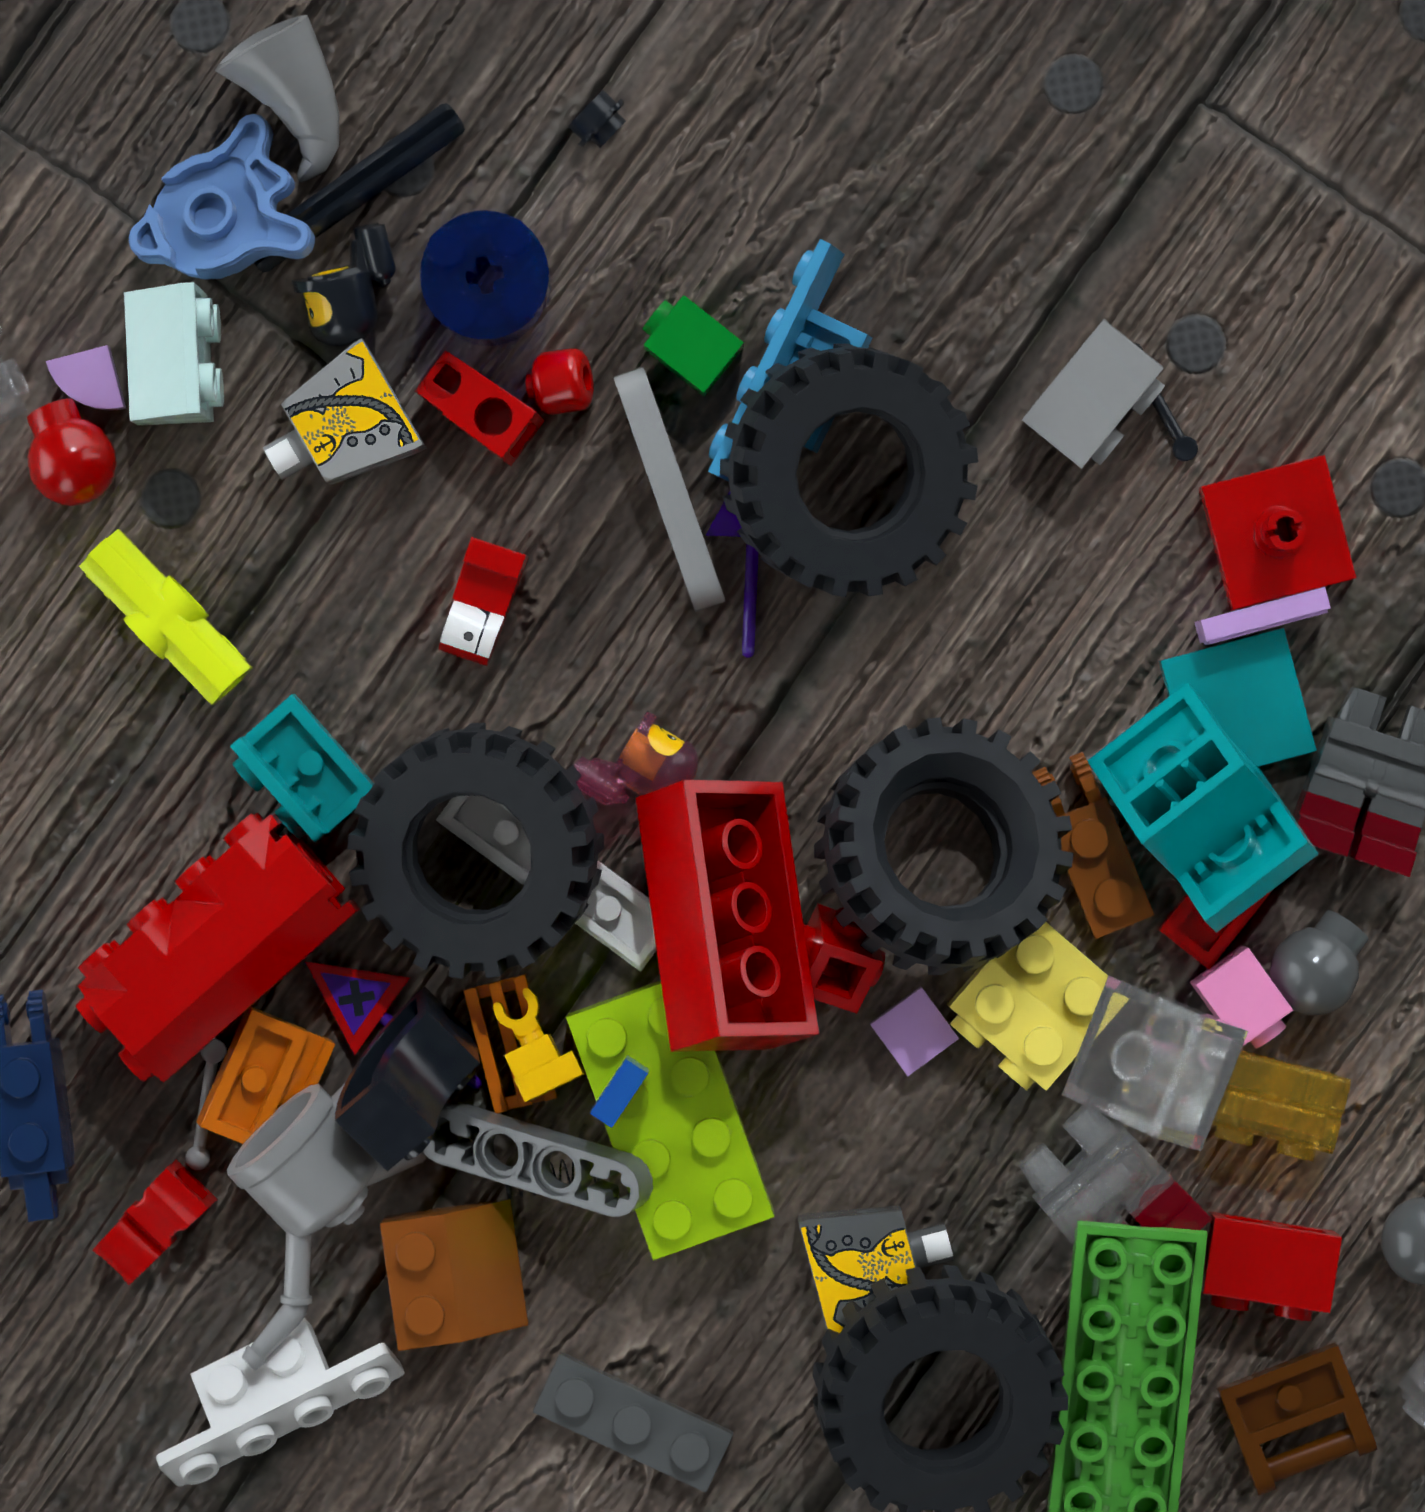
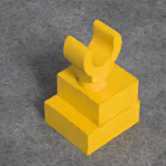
(537, 1062)

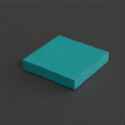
(1250, 692)

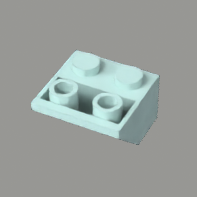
(171, 355)

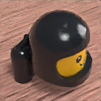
(343, 298)

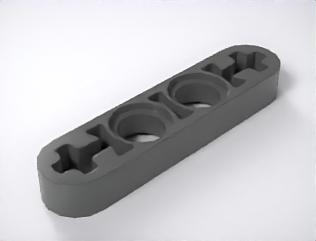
(533, 1164)

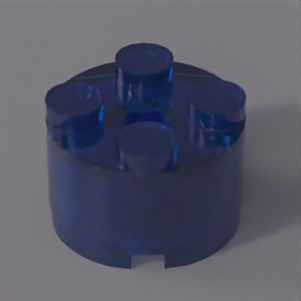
(454, 258)

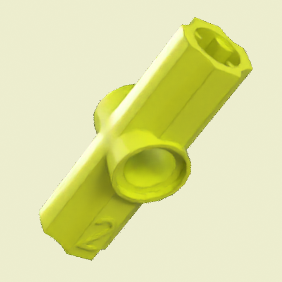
(165, 617)

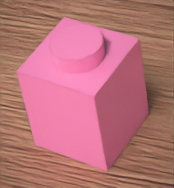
(1243, 995)

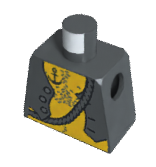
(861, 1247)

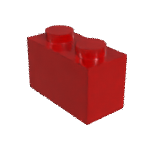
(1270, 1265)

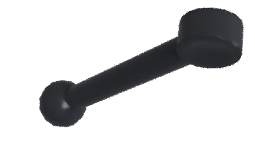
(1183, 447)

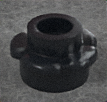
(598, 120)

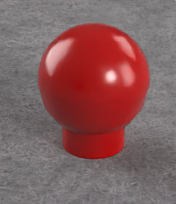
(69, 456)

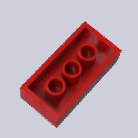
(726, 915)

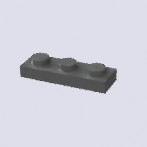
(633, 1422)

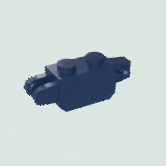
(34, 1111)

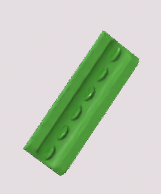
(1127, 1368)

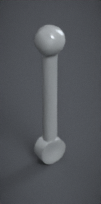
(198, 1156)

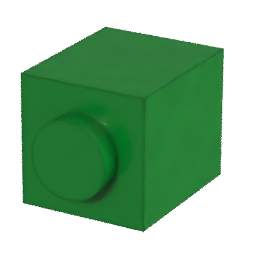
(691, 343)

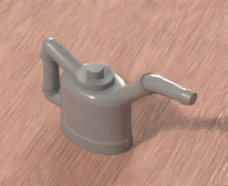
(306, 1179)

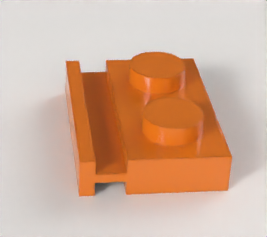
(261, 1072)

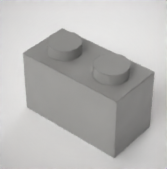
(1094, 395)

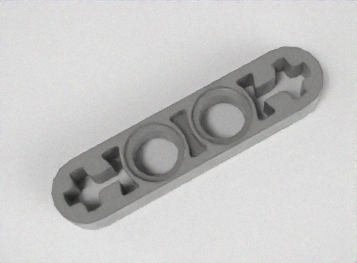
(669, 489)

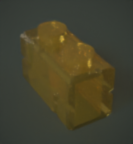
(1282, 1103)

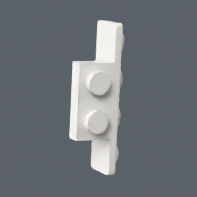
(259, 1406)

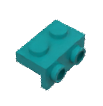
(301, 769)

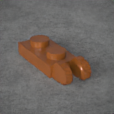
(1101, 863)

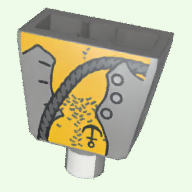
(344, 421)

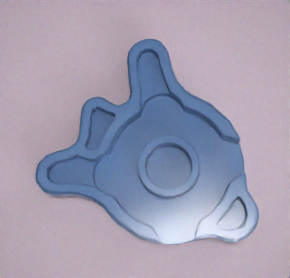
(222, 210)

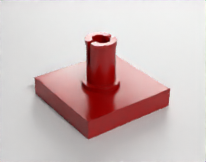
(1277, 532)

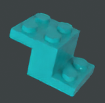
(1202, 807)

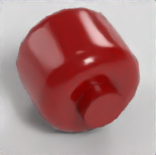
(561, 381)

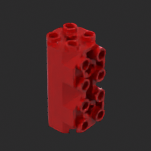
(212, 947)

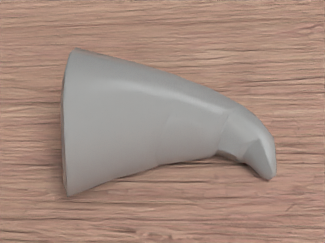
(290, 75)

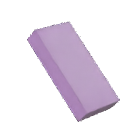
(1263, 616)

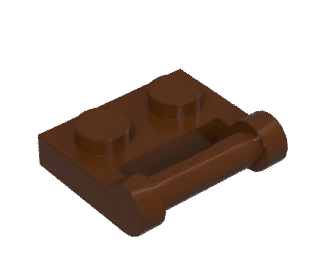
(1291, 1399)

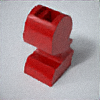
(152, 1223)

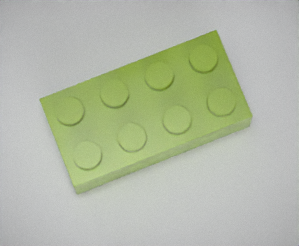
(676, 1123)

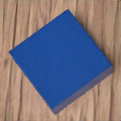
(619, 1091)

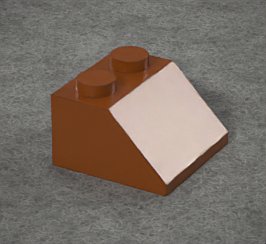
(453, 1273)

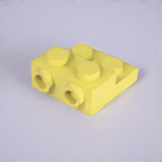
(1031, 1006)

